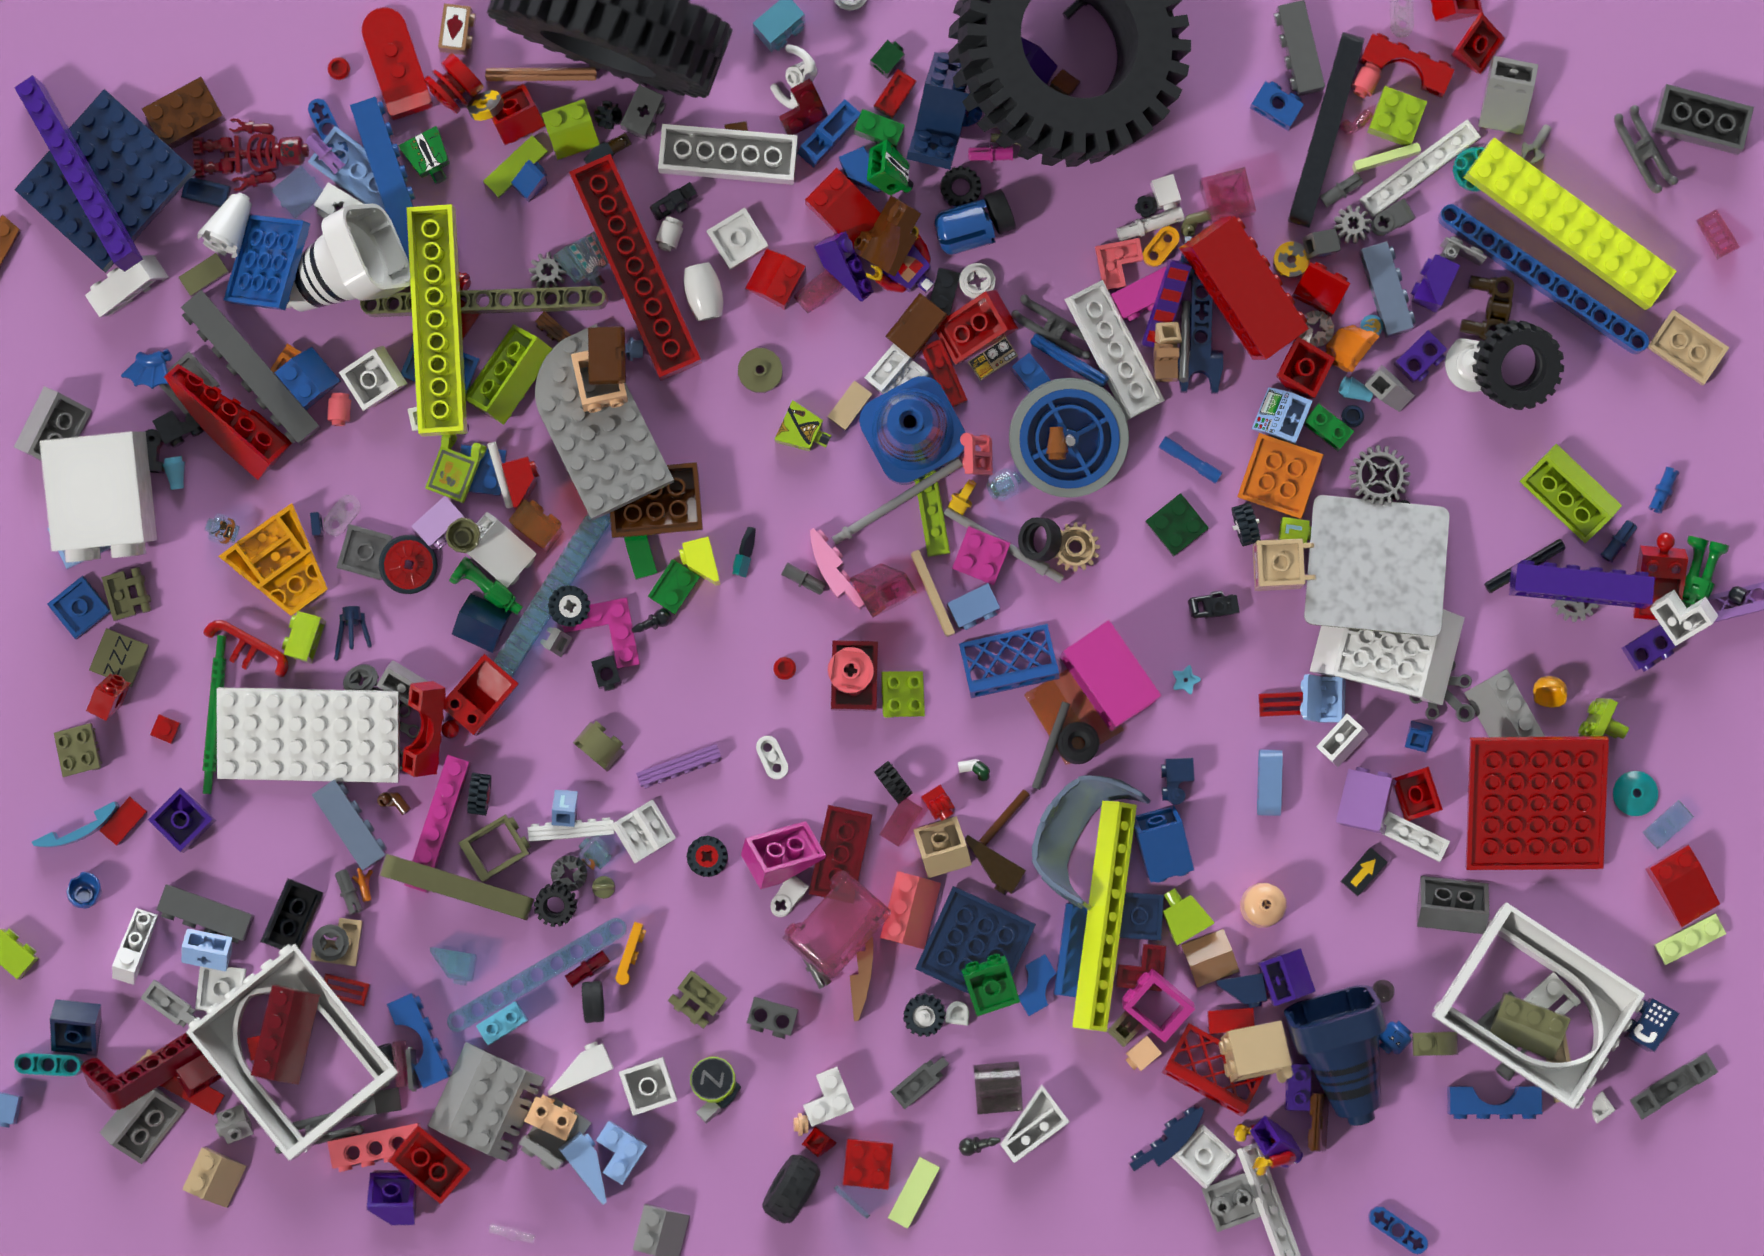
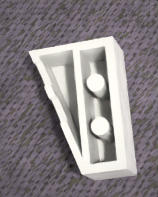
(1034, 1125)

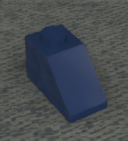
(1245, 989)

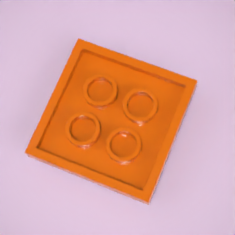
(1280, 475)

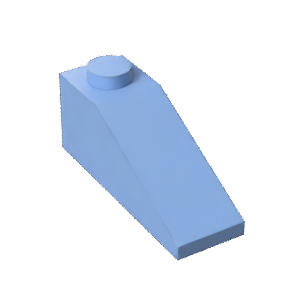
(585, 1162)

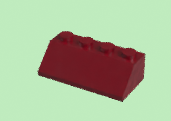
(285, 1034)

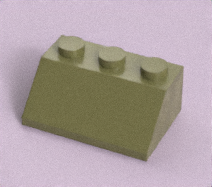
(1529, 1026)

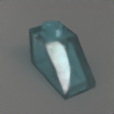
(456, 964)

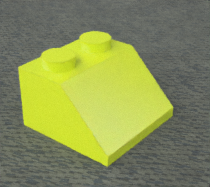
(700, 559)

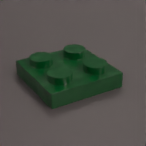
(1176, 524)

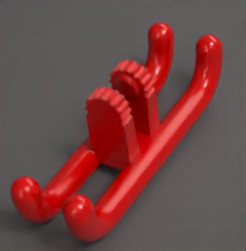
(245, 638)

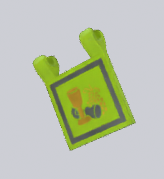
(454, 471)

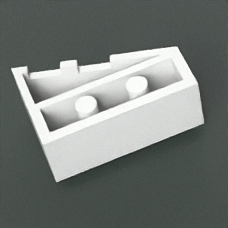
(122, 286)

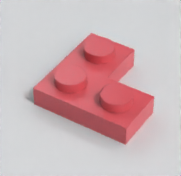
(1113, 256)

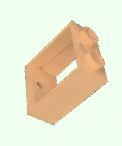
(595, 403)

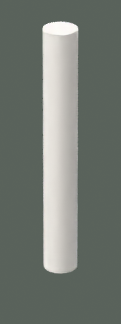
(497, 463)

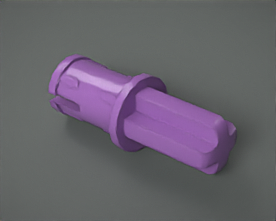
(324, 153)

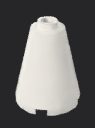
(227, 226)

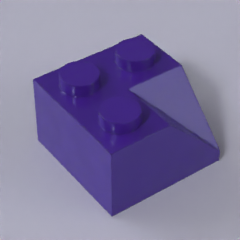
(1436, 281)
(181, 820)

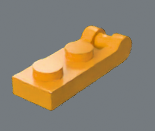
(630, 955)

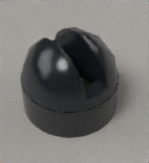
(1737, 595)

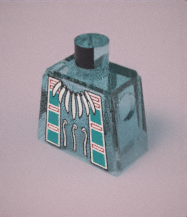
(583, 260)

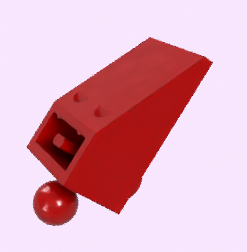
(1668, 568)
(479, 694)

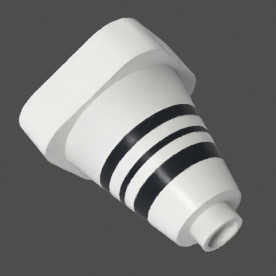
(351, 260)

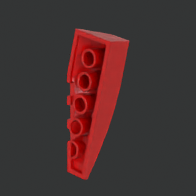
(238, 431)

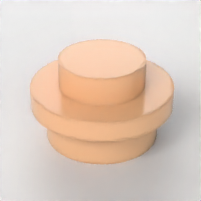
(800, 1124)

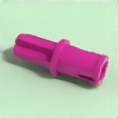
(990, 153)

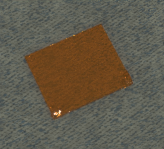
(1047, 701)

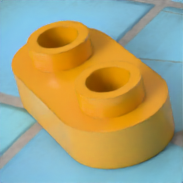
(1161, 247)

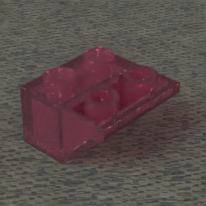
(882, 588)

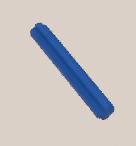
(1069, 360)

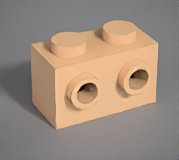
(551, 1118)

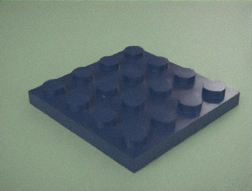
(970, 932)

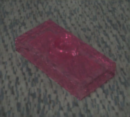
(901, 821)
(400, 1064)

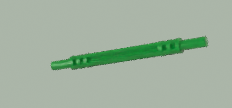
(210, 748)

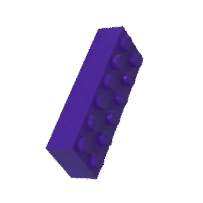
(1582, 586)

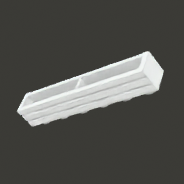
(581, 829)

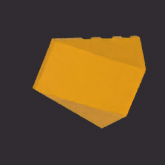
(278, 561)

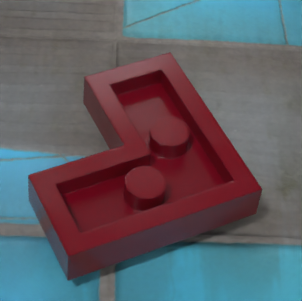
(809, 109)
(1152, 958)

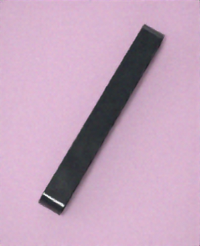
(1326, 129)

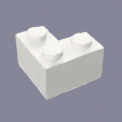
(1680, 621)
(835, 1099)

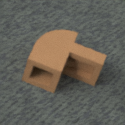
(1165, 362)

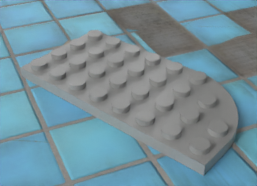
(604, 451)

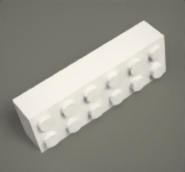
(728, 154)

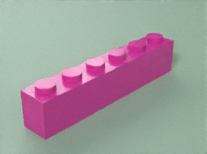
(441, 813)

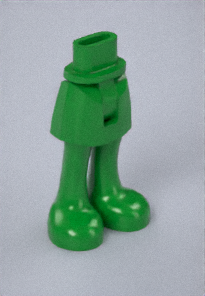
(1700, 587)
(494, 591)

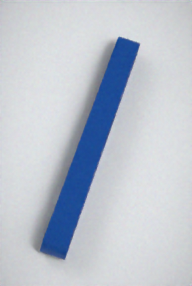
(1549, 289)

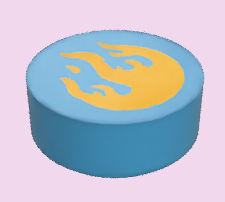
(1372, 323)

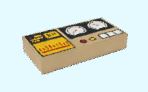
(992, 359)

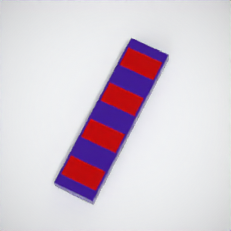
(1168, 298)

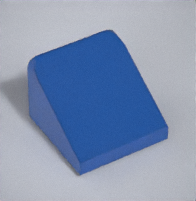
(1419, 736)

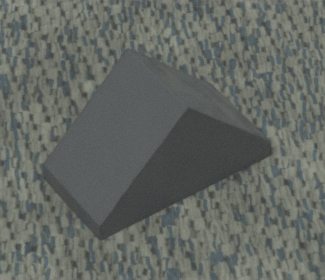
(381, 1102)

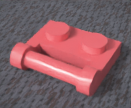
(977, 461)

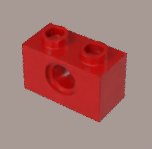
(108, 696)

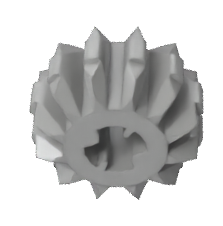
(1361, 227)
(539, 270)

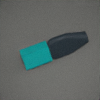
(743, 559)

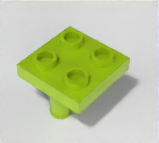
(1600, 720)

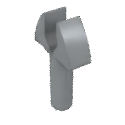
(1536, 145)

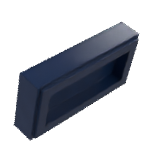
(205, 192)

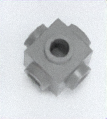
(234, 1124)

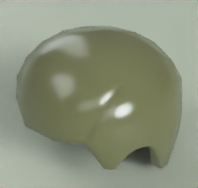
(463, 535)

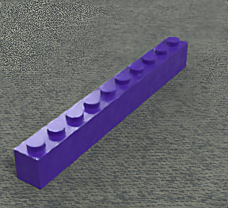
(78, 173)

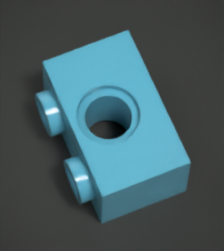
(502, 1023)

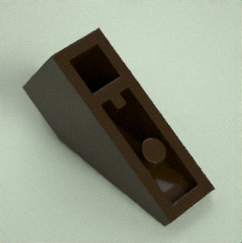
(998, 868)

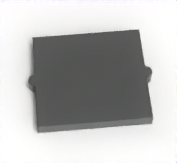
(411, 1063)

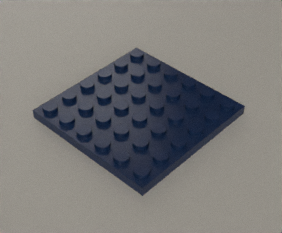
(129, 162)

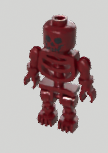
(289, 151)

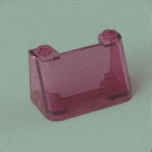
(837, 926)

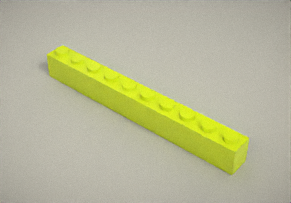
(1105, 916)

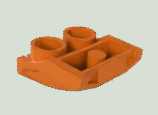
(1350, 346)

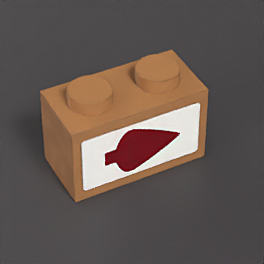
(456, 29)

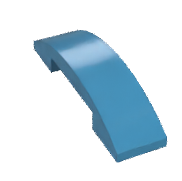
(102, 815)

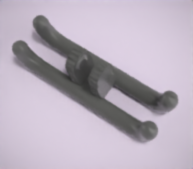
(1644, 150)
(1053, 328)
(311, 1123)

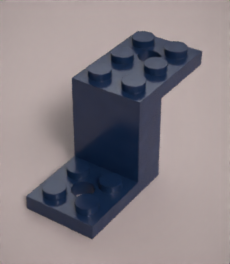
(939, 115)

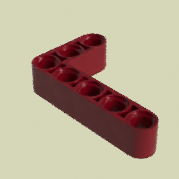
(142, 1077)

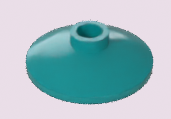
(1624, 796)

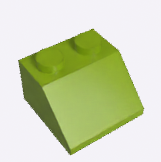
(570, 129)
(303, 637)

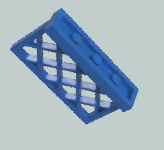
(1014, 679)

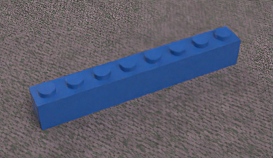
(384, 164)

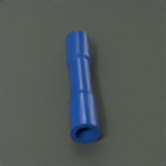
(1179, 452)

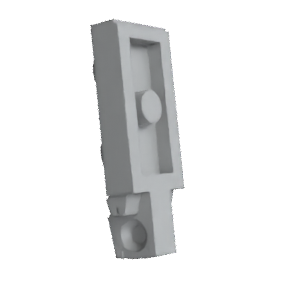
(168, 1004)

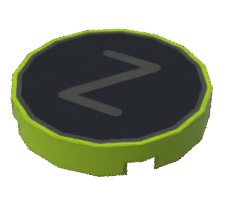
(712, 1079)

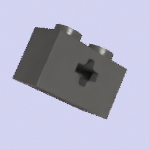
(643, 99)

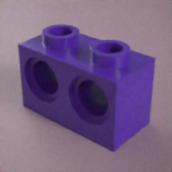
(1417, 353)
(1647, 643)
(1298, 1088)

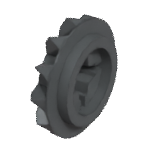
(353, 678)
(572, 863)
(330, 953)

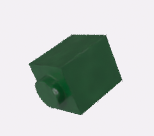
(887, 58)

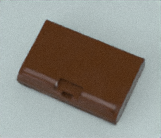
(916, 325)
(606, 355)
(1318, 1133)

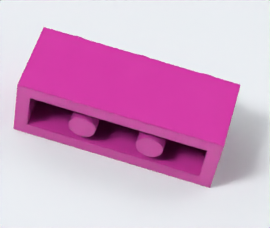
(1138, 296)

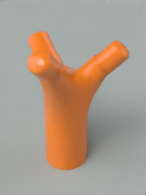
(363, 882)

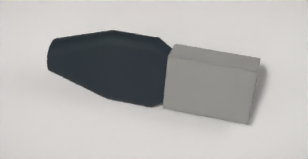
(710, 1110)

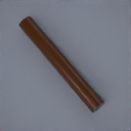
(1004, 817)

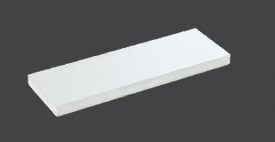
(1114, 349)

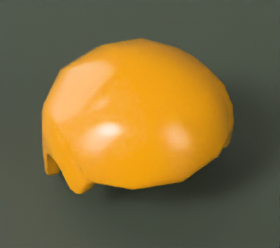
(1550, 692)

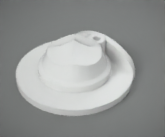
(1460, 362)

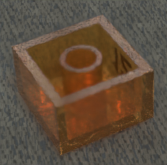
(536, 525)

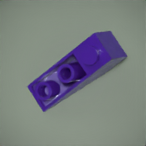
(843, 263)

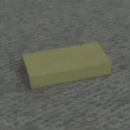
(203, 274)

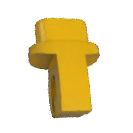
(960, 501)

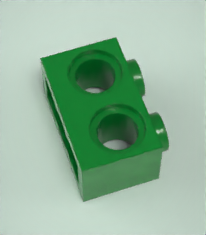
(1328, 427)

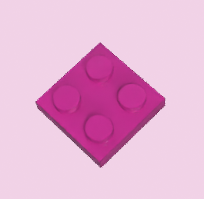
(981, 555)

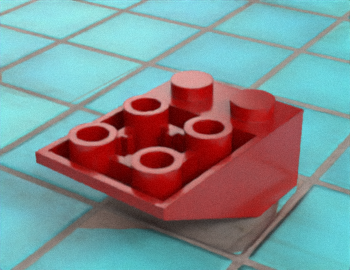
(1321, 288)

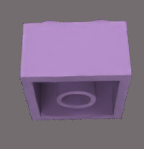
(434, 523)

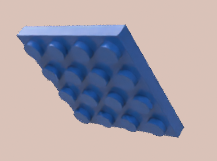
(267, 262)

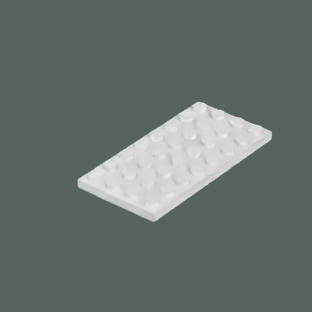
(308, 734)

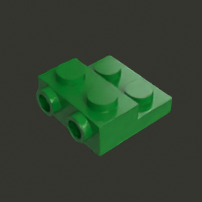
(990, 984)

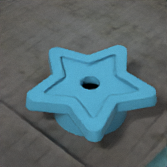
(1186, 673)

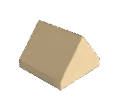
(1167, 333)

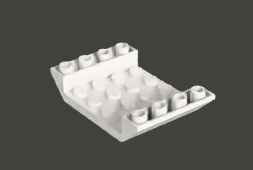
(1391, 660)

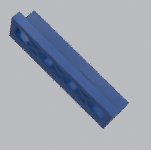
(1070, 950)

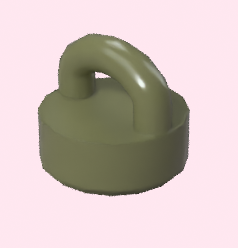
(603, 887)

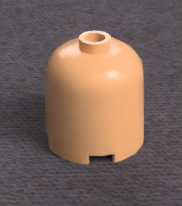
(1252, 907)

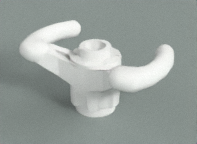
(795, 75)

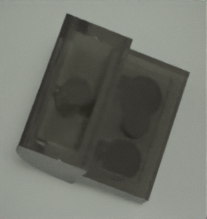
(998, 1087)

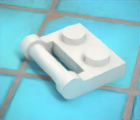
(1550, 991)

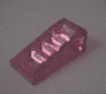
(1719, 253)

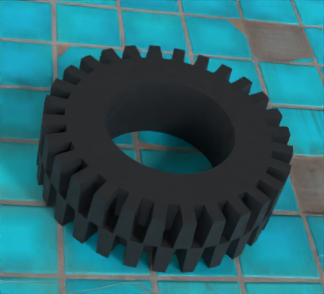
(649, 41)
(1062, 124)

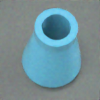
(1354, 389)
(174, 470)

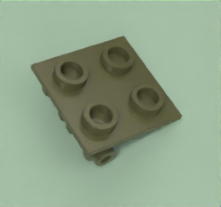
(77, 750)

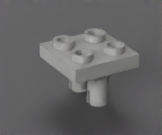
(1230, 1202)

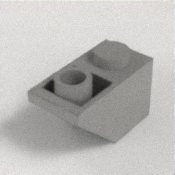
(1389, 389)

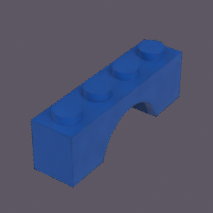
(431, 1066)
(1464, 1102)

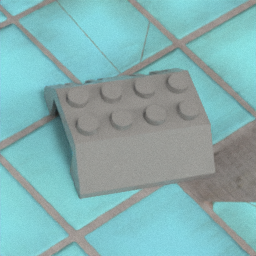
(484, 1101)

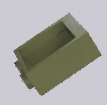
(474, 859)

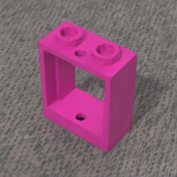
(1174, 1021)

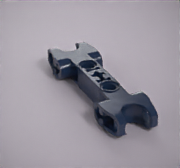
(1201, 357)

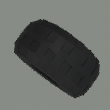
(791, 1189)

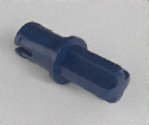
(1619, 541)

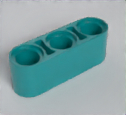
(37, 1064)

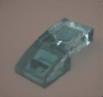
(1668, 824)

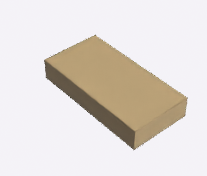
(849, 405)

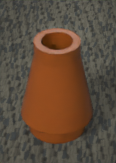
(1057, 445)

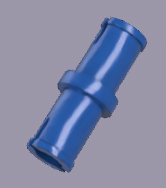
(1663, 490)

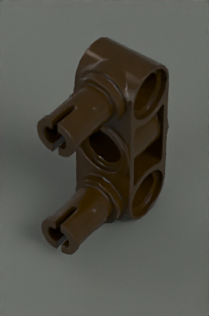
(1497, 308)

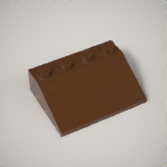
(665, 510)

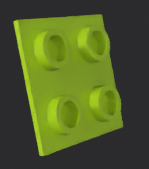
(902, 694)

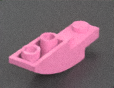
(828, 562)

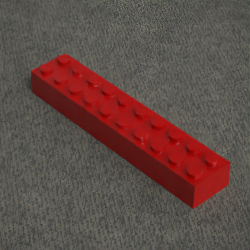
(635, 267)

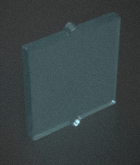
(297, 191)
(851, 1201)

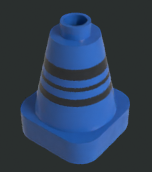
(918, 451)

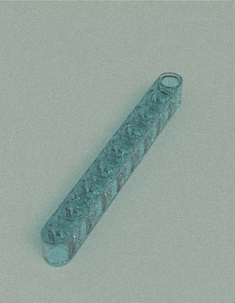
(562, 574)
(525, 976)

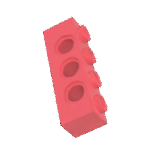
(339, 1148)

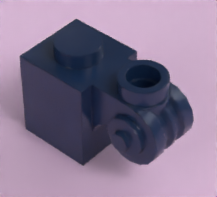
(1175, 772)

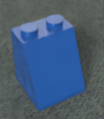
(1163, 844)

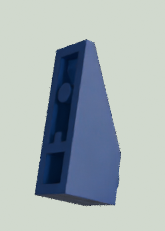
(1029, 372)

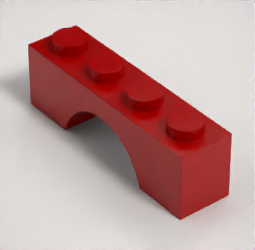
(1433, 74)
(422, 755)

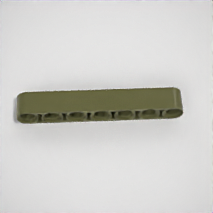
(456, 887)

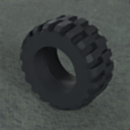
(1544, 374)

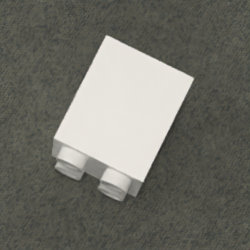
(98, 495)

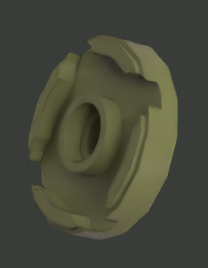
(760, 382)

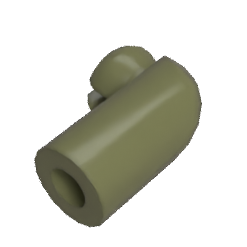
(1191, 221)

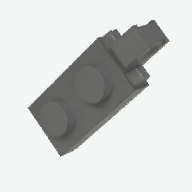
(919, 1082)

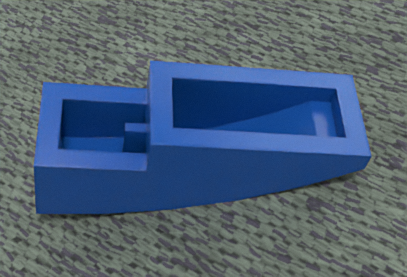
(828, 133)

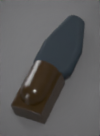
(607, 148)

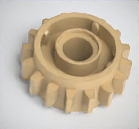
(1087, 543)

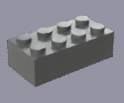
(1702, 119)

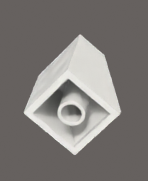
(501, 551)

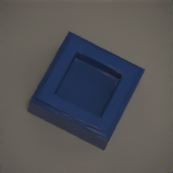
(316, 524)

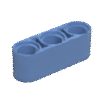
(1269, 782)

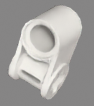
(791, 893)

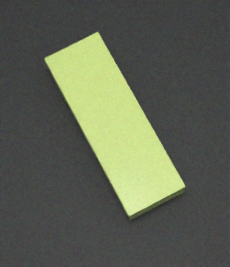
(1386, 157)
(913, 1192)

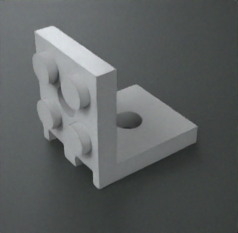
(546, 1145)

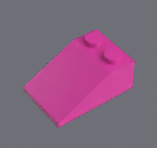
(781, 854)

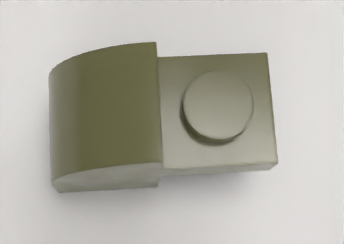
(1435, 1043)

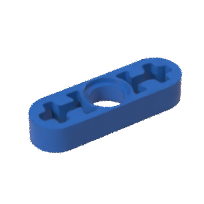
(315, 117)
(1387, 1214)

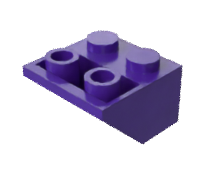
(1286, 977)

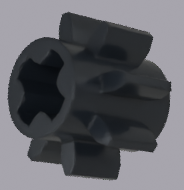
(608, 115)

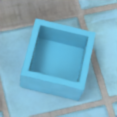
(779, 24)

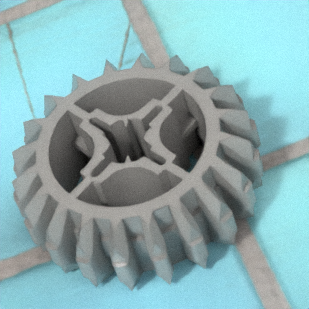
(1372, 467)

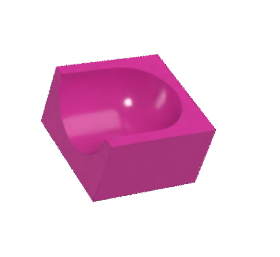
(1110, 675)

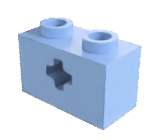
(206, 950)

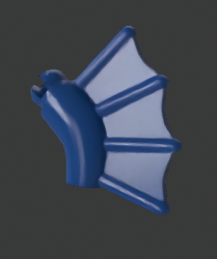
(149, 369)

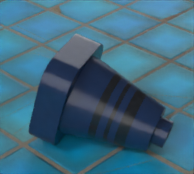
(1342, 1046)

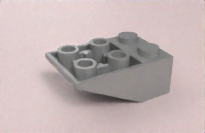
(1508, 95)

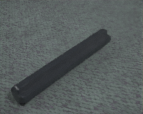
(1538, 557)

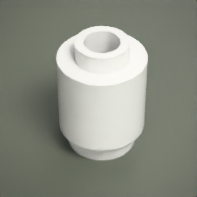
(669, 234)

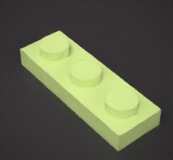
(1690, 939)

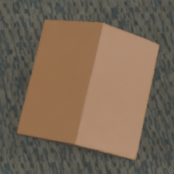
(1210, 958)

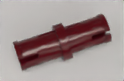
(587, 968)

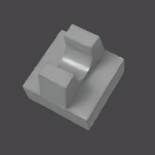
(557, 641)

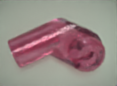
(1349, 128)

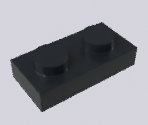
(945, 289)

